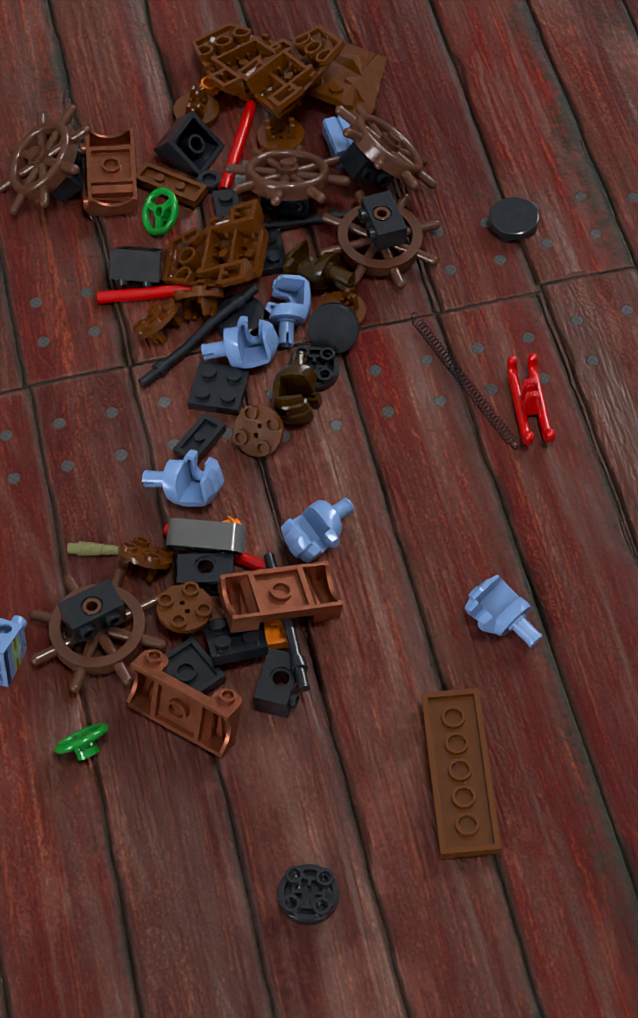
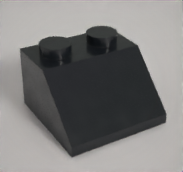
(189, 145)
(137, 264)

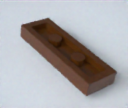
(185, 189)

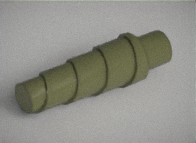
(92, 549)

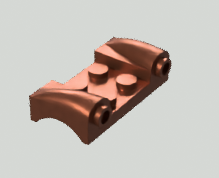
(110, 174)
(278, 595)
(182, 709)

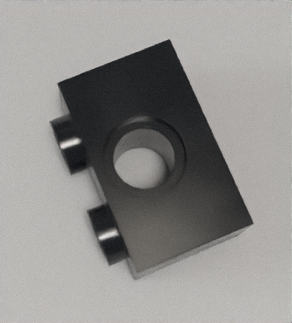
(192, 565)
(273, 698)

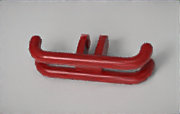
(529, 400)

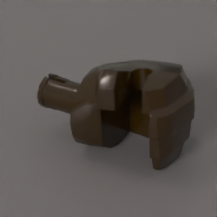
(318, 272)
(295, 392)

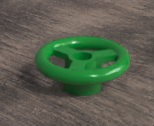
(163, 213)
(82, 741)

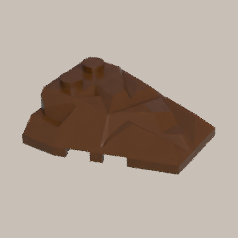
(228, 50)
(292, 72)
(351, 80)
(221, 253)

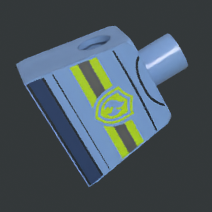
(12, 647)

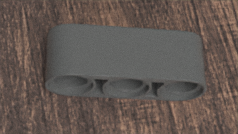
(205, 536)

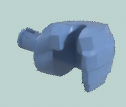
(294, 313)
(243, 348)
(185, 482)
(316, 529)
(501, 610)

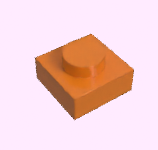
(275, 635)

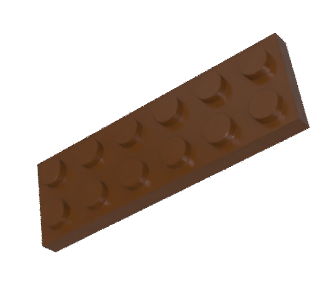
(460, 774)

